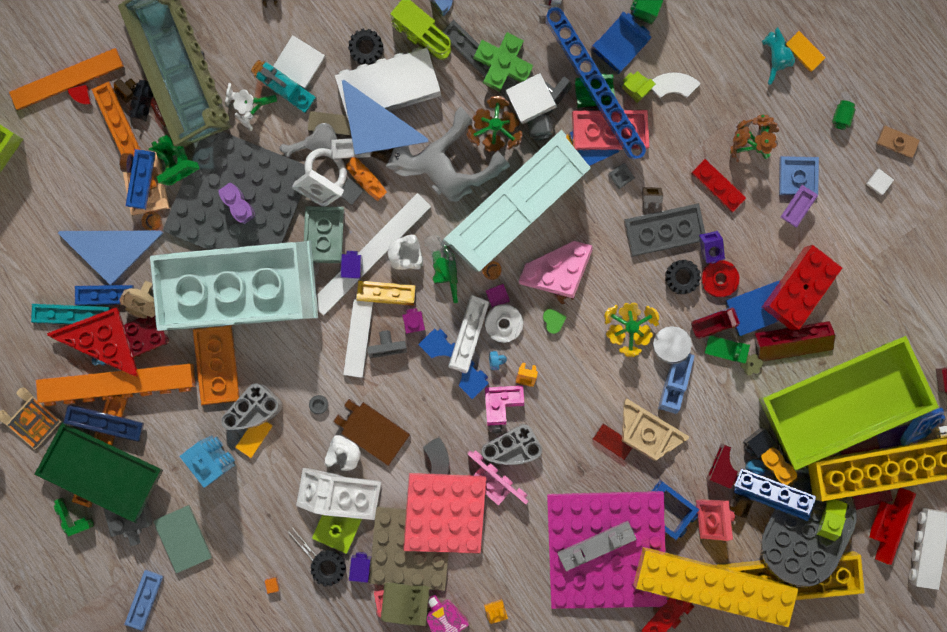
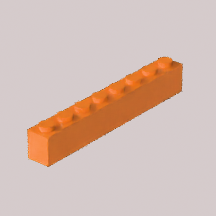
(115, 383)

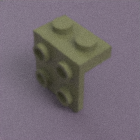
(405, 604)

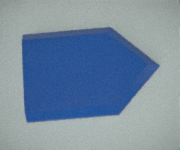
(922, 426)

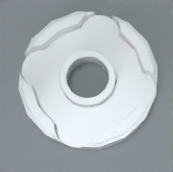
(503, 312)

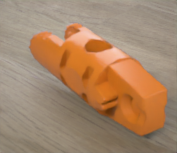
(365, 178)

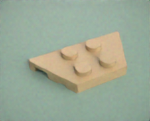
(648, 433)

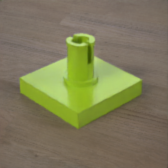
(336, 531)

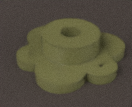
(757, 363)

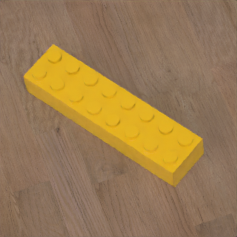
(879, 469)
(845, 579)
(715, 587)

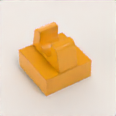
(526, 376)
(496, 611)

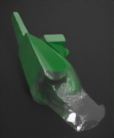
(443, 263)

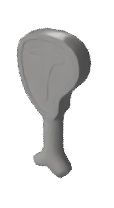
(320, 138)

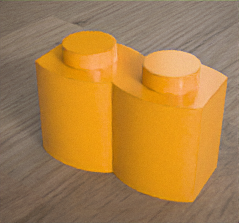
(775, 464)

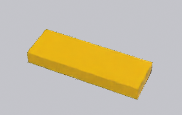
(385, 293)

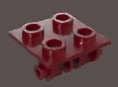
(144, 335)

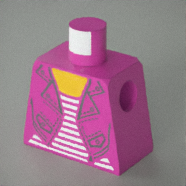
(445, 616)

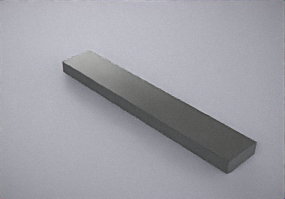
(467, 48)

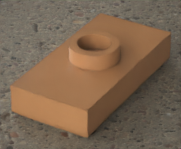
(897, 141)

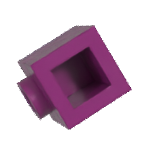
(413, 321)

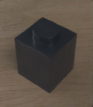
(759, 442)

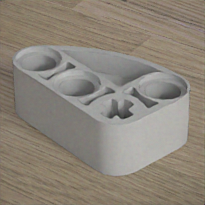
(258, 409)
(517, 452)

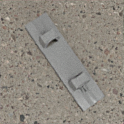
(597, 545)

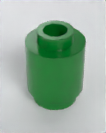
(844, 115)

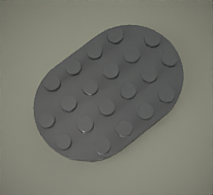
(796, 551)

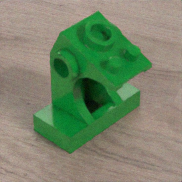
(174, 172)

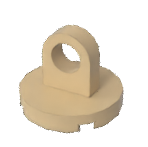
(139, 302)

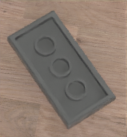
(664, 229)

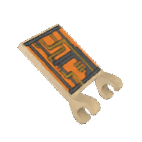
(32, 421)

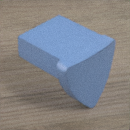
(442, 6)

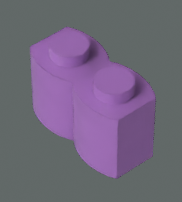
(233, 197)

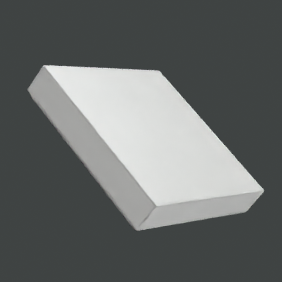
(299, 61)
(531, 98)

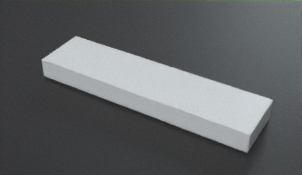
(468, 334)
(358, 338)

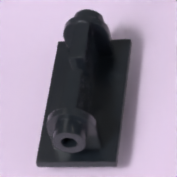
(141, 108)

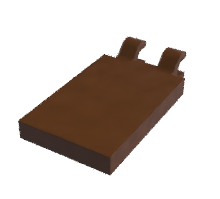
(372, 431)

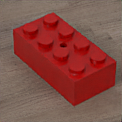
(789, 299)

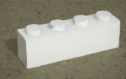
(930, 549)

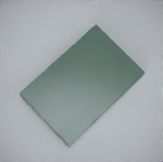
(325, 231)
(182, 539)

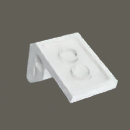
(338, 495)

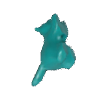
(780, 55)

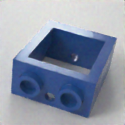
(690, 516)

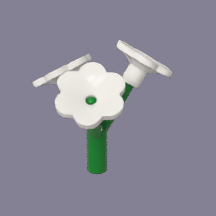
(243, 103)

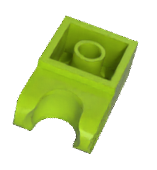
(420, 29)

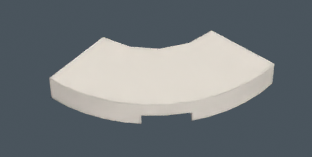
(674, 83)

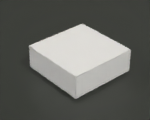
(879, 182)

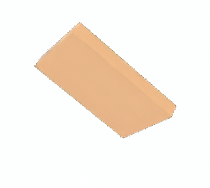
(157, 196)

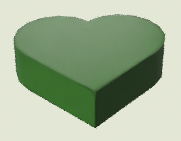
(554, 320)

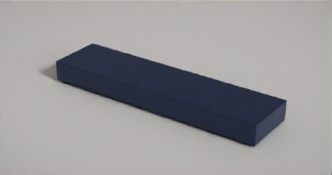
(103, 422)

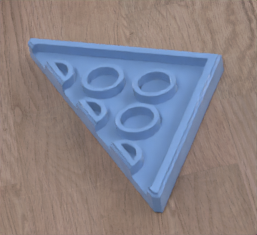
(374, 126)
(110, 251)

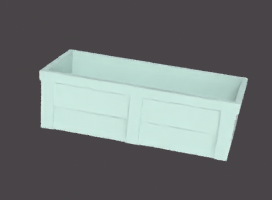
(517, 202)
(234, 286)

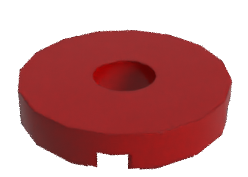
(731, 278)

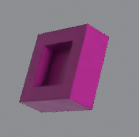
(497, 295)

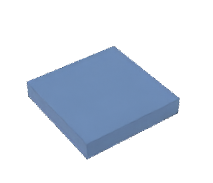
(798, 172)

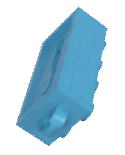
(208, 460)

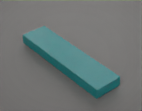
(63, 313)

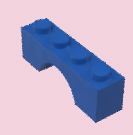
(436, 345)

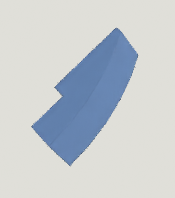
(676, 385)

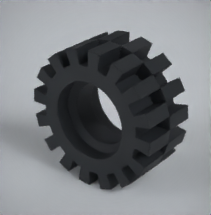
(360, 36)
(671, 277)
(324, 579)

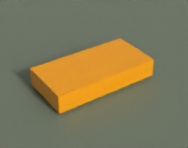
(805, 51)
(253, 439)

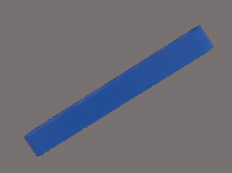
(594, 73)

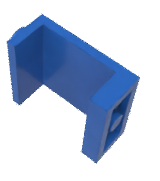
(621, 42)

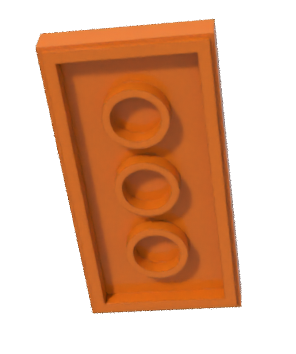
(216, 365)

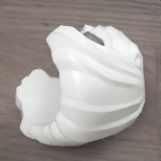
(405, 253)
(343, 453)

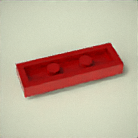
(718, 185)

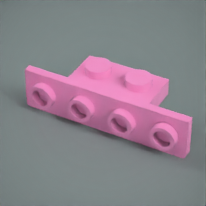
(496, 486)

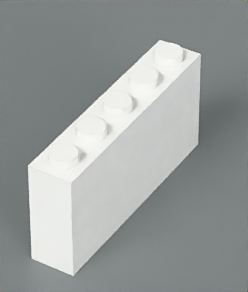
(394, 81)

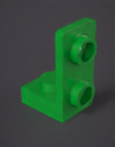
(727, 349)
(67, 524)

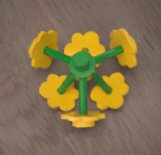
(640, 334)

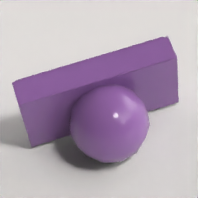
(799, 206)

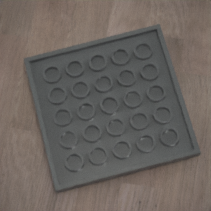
(261, 176)

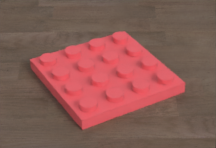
(444, 513)

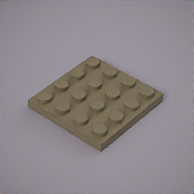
(398, 566)

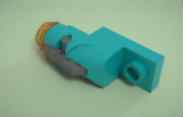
(283, 85)

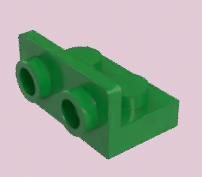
(582, 95)

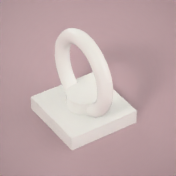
(318, 187)

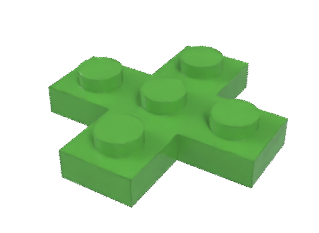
(503, 61)

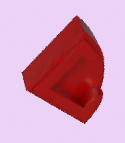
(80, 94)

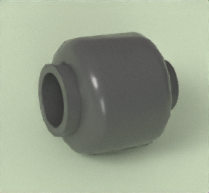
(540, 127)

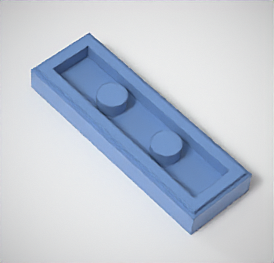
(143, 600)

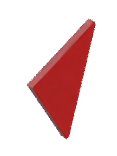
(101, 338)

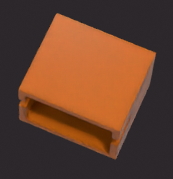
(272, 585)

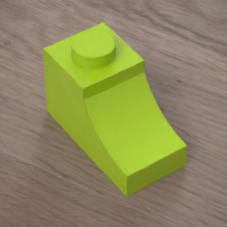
(637, 86)
(832, 519)

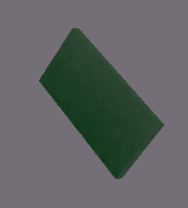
(98, 472)

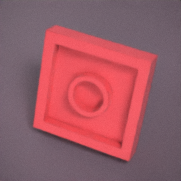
(715, 519)

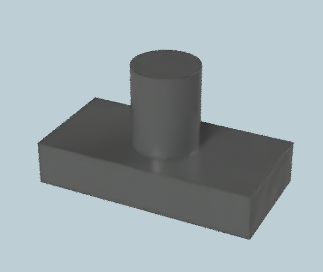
(559, 91)
(387, 347)

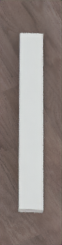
(373, 251)

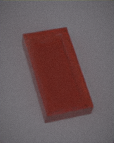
(612, 441)

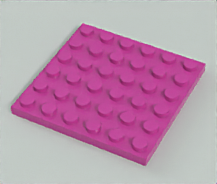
(610, 577)

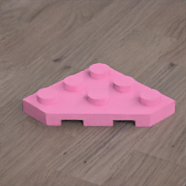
(558, 270)

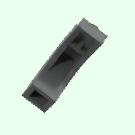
(438, 456)

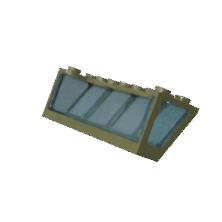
(175, 69)

